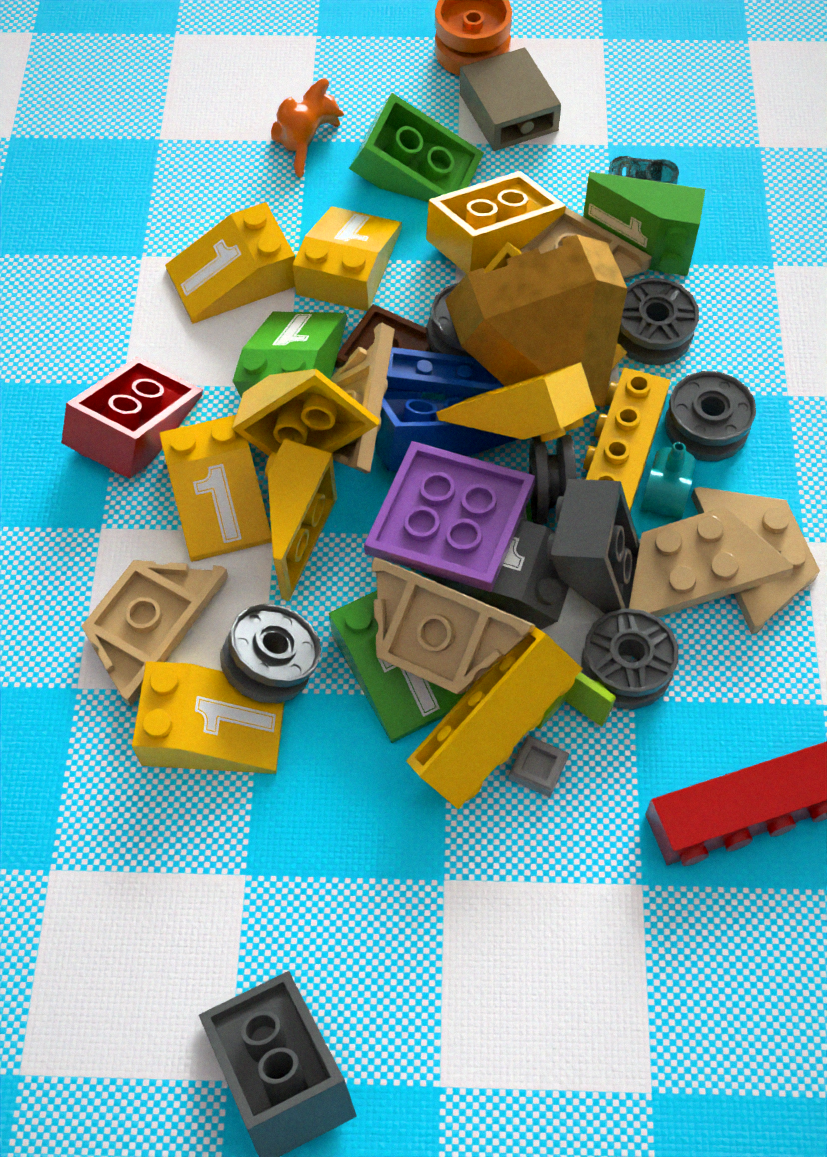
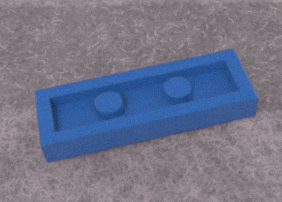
(438, 373)

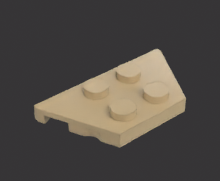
(628, 258)
(366, 382)
(776, 525)
(701, 562)
(147, 618)
(439, 630)

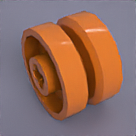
(471, 31)

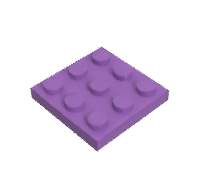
(450, 516)

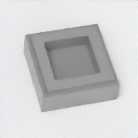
(538, 766)

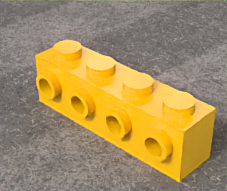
(627, 430)
(493, 718)

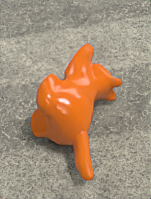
(299, 121)

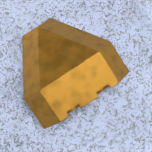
(544, 313)

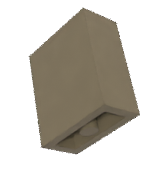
(509, 99)

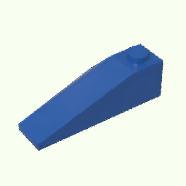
(413, 418)

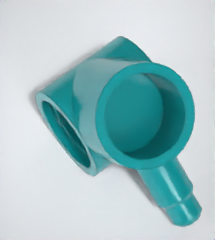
(670, 481)

